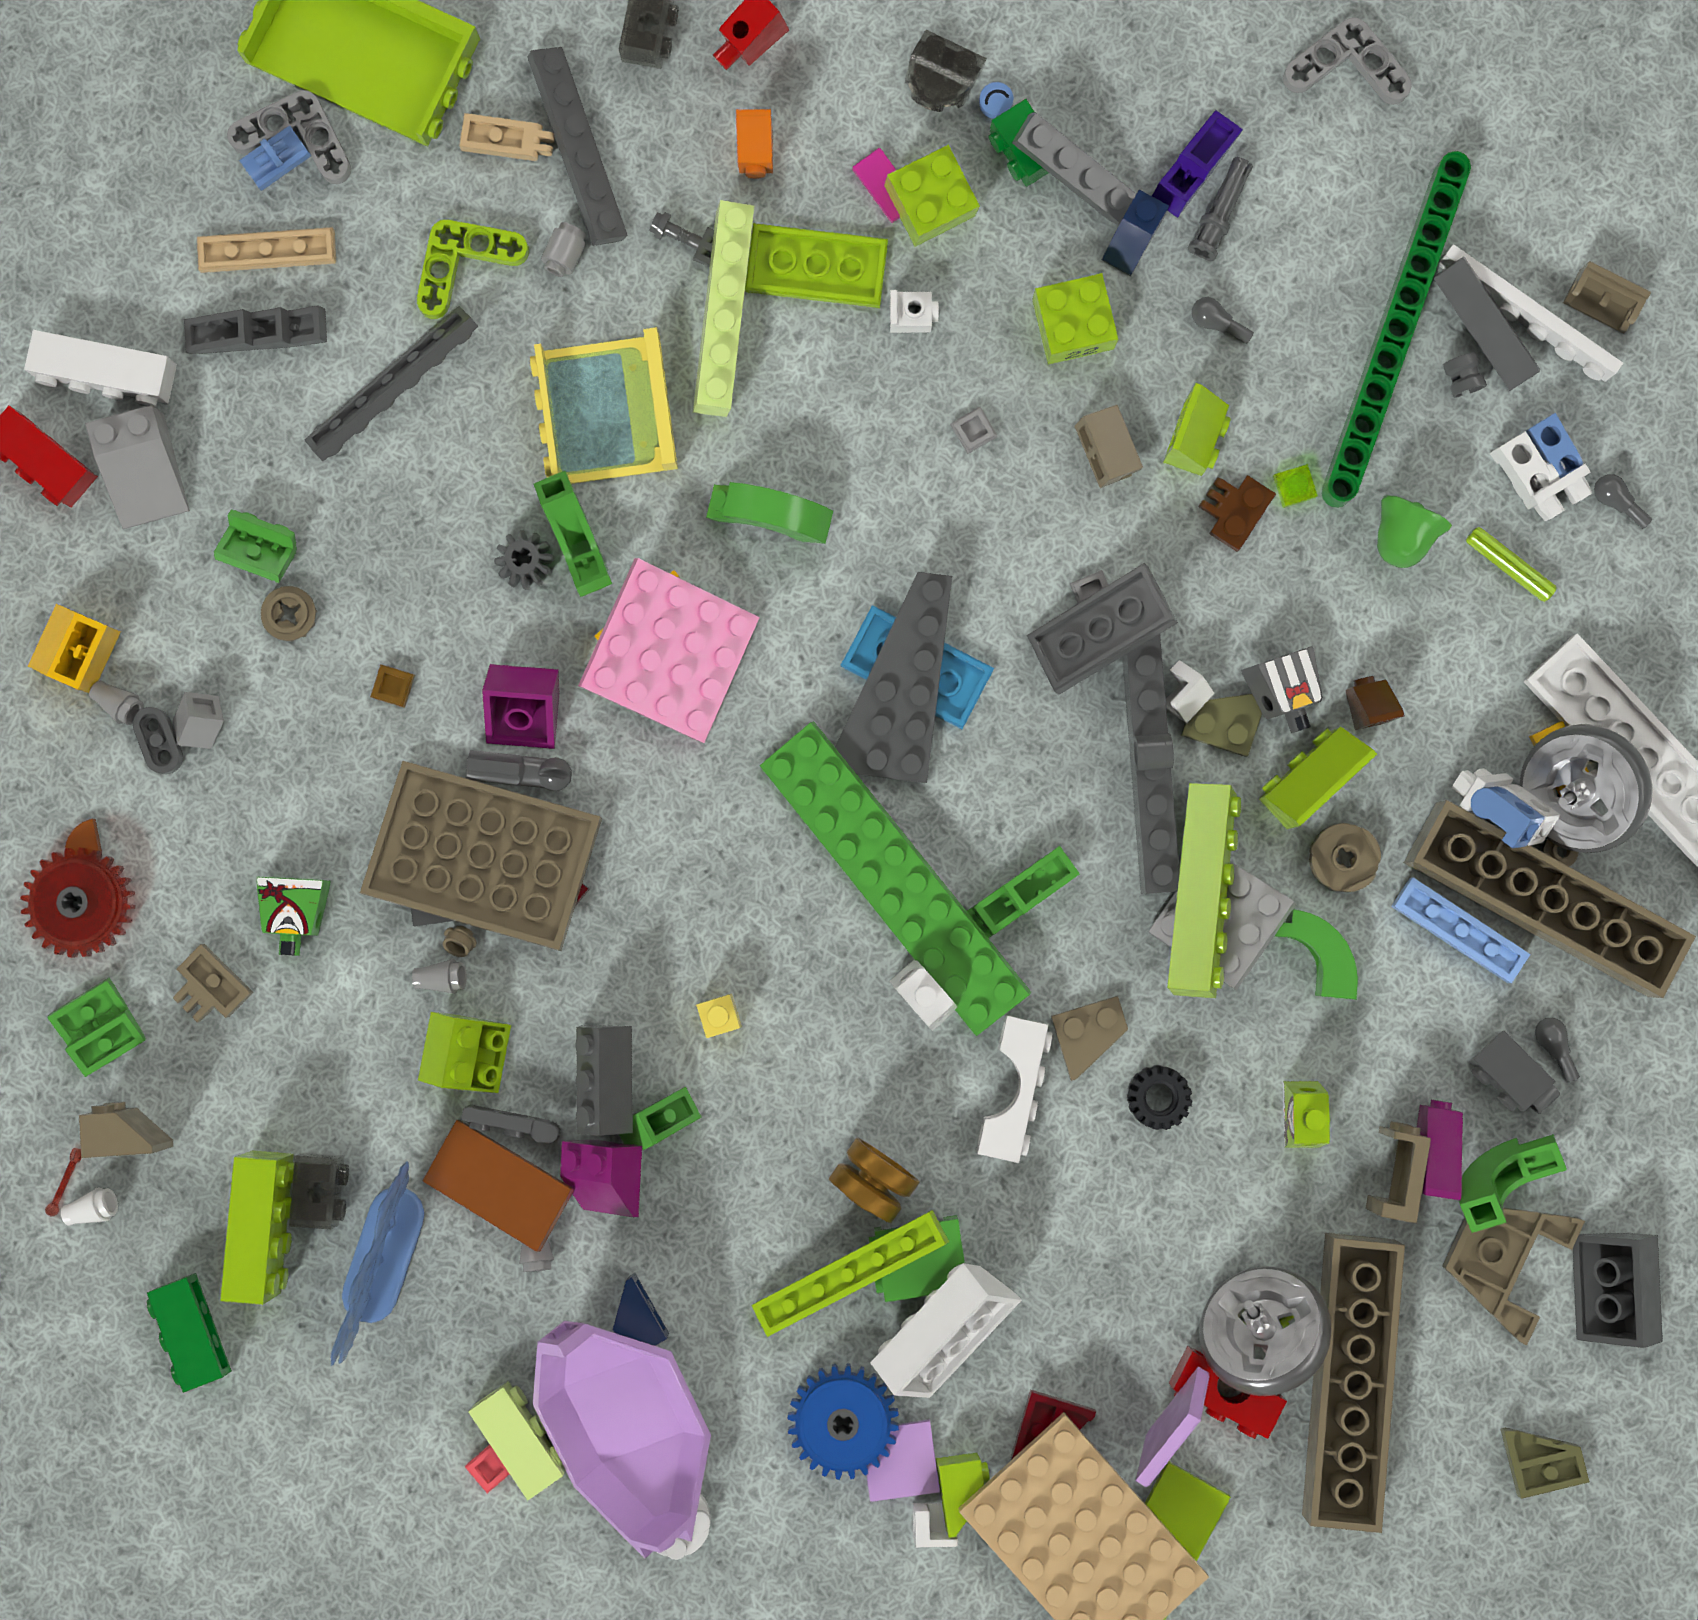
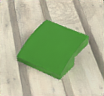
(96, 1027)

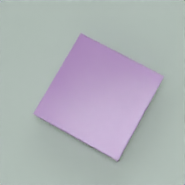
(910, 1466)

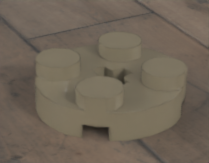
(1363, 864)

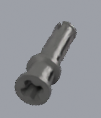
(1216, 223)

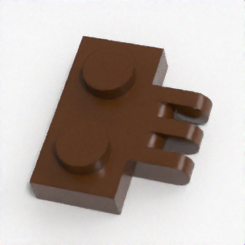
(1236, 510)

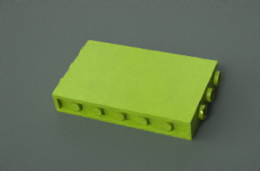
(368, 56)

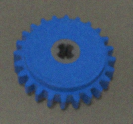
(843, 1395)

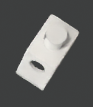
(923, 994)

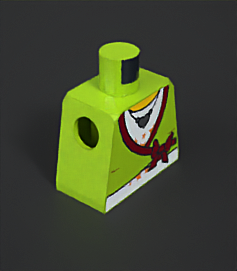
(1305, 1114)

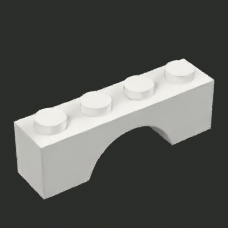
(1004, 1133)

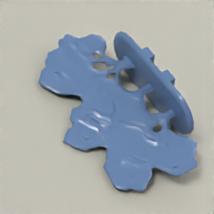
(380, 1260)

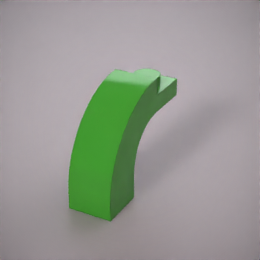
(770, 510)
(573, 533)
(1333, 957)
(1500, 1172)

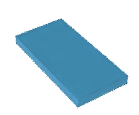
(960, 677)

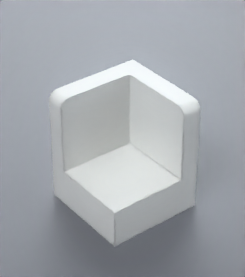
(1189, 694)
(930, 1526)

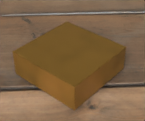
(392, 686)

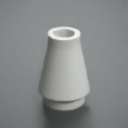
(92, 1207)

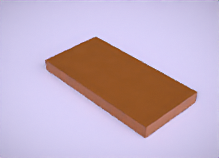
(498, 1185)

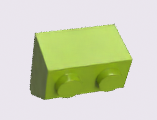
(1197, 431)

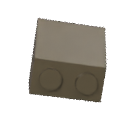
(119, 1131)

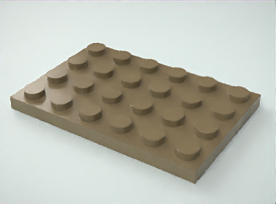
(481, 855)

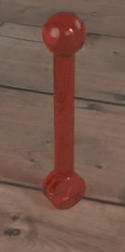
(53, 1209)

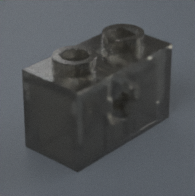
(651, 46)
(306, 1205)

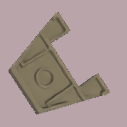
(1493, 1258)

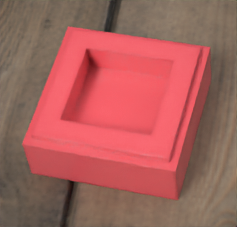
(487, 1469)

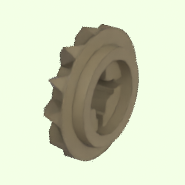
(273, 611)

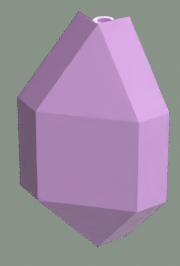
(623, 1431)

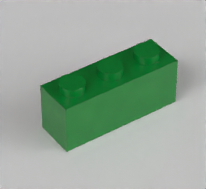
(188, 1333)

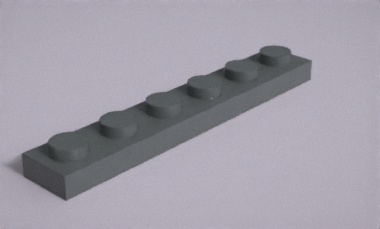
(577, 146)
(393, 381)

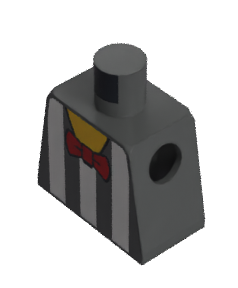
(1286, 687)

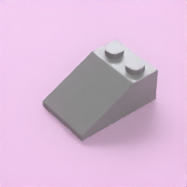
(138, 465)

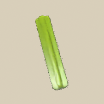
(1511, 564)

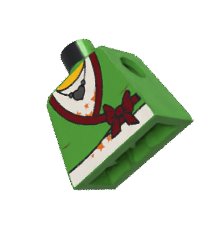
(291, 909)

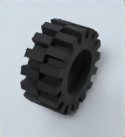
(1180, 1097)

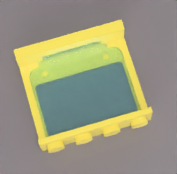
(605, 409)

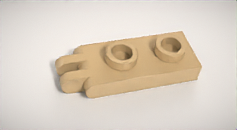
(504, 137)

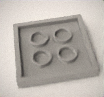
(1252, 924)

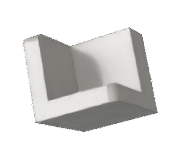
(197, 720)

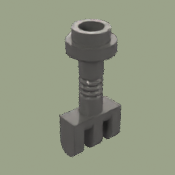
(661, 225)

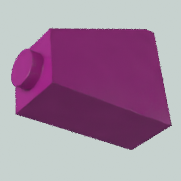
(1444, 1159)

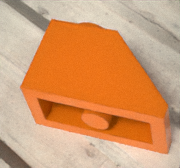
(754, 142)

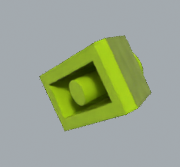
(958, 1480)

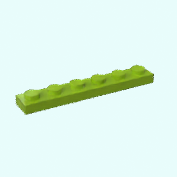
(850, 1273)

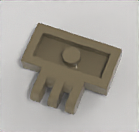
(210, 985)

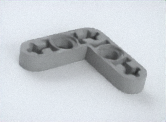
(1346, 49)
(305, 124)

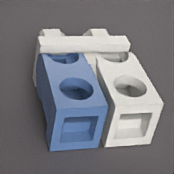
(1543, 464)
(1507, 805)

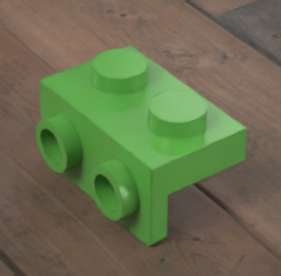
(256, 546)

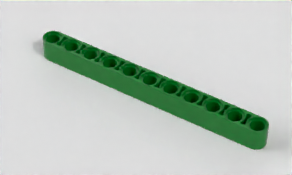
(1406, 317)

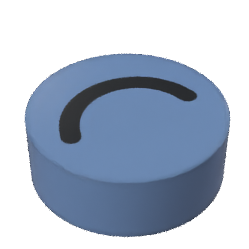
(995, 99)

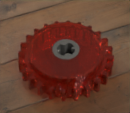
(101, 909)

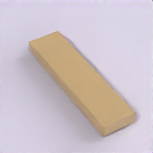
(266, 250)

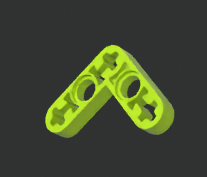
(451, 253)

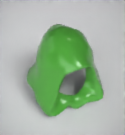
(1407, 531)

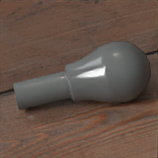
(1211, 315)
(1614, 493)
(1554, 1039)

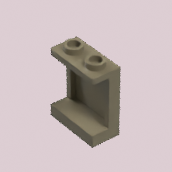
(1407, 1174)

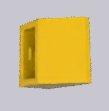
(73, 649)

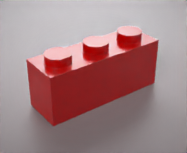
(42, 459)

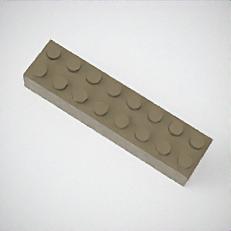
(1550, 900)
(1354, 1384)

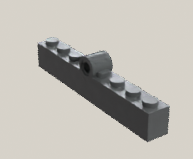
(1151, 768)

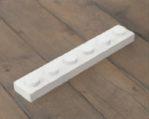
(1539, 321)

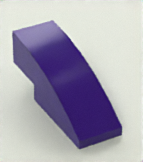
(1196, 162)

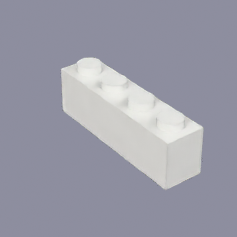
(100, 367)

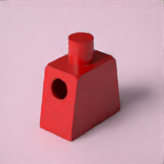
(750, 32)

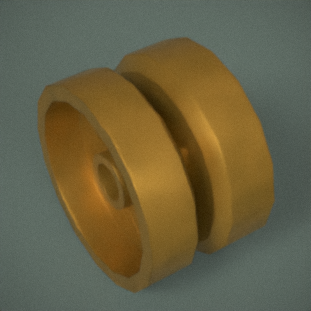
(870, 1184)

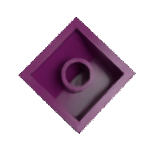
(521, 706)
(603, 1175)

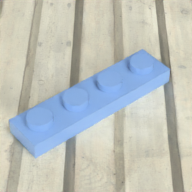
(1460, 930)

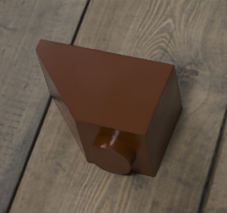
(1372, 703)

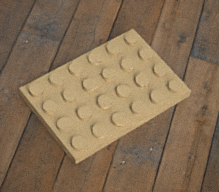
(1081, 1533)

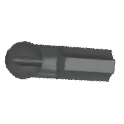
(518, 770)

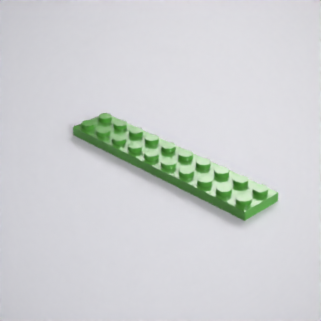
(895, 878)

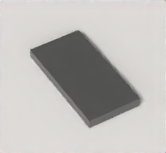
(1102, 629)

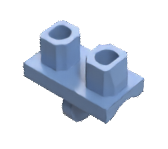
(275, 158)

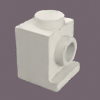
(906, 322)

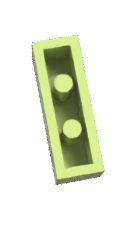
(518, 1439)

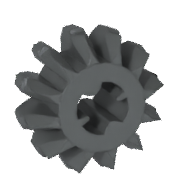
(526, 571)

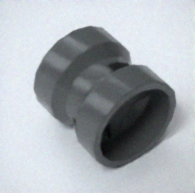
(1464, 374)

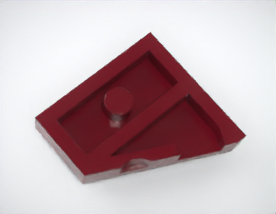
(1042, 1411)

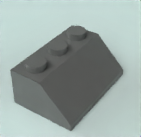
(604, 1080)
(1617, 1289)

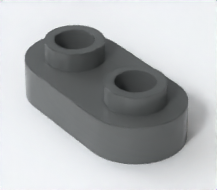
(156, 742)

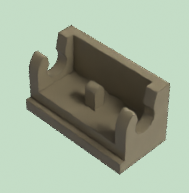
(1606, 297)
(1108, 446)

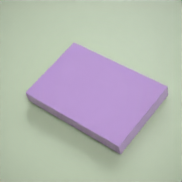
(1173, 1427)

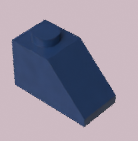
(1135, 232)
(638, 1316)

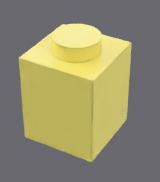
(719, 1015)

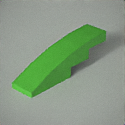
(1023, 892)

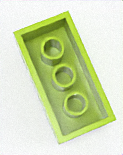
(258, 1227)

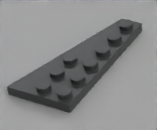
(896, 710)

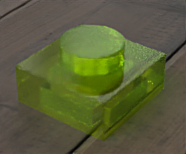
(1295, 486)

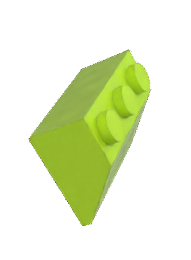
(1315, 776)

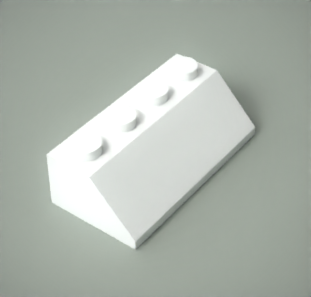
(944, 1331)

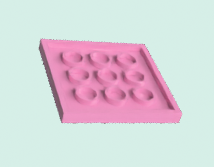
(668, 650)

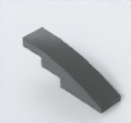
(255, 330)

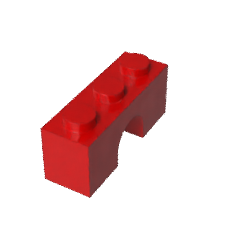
(1251, 1412)

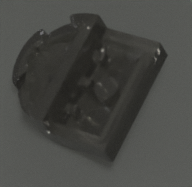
(942, 72)

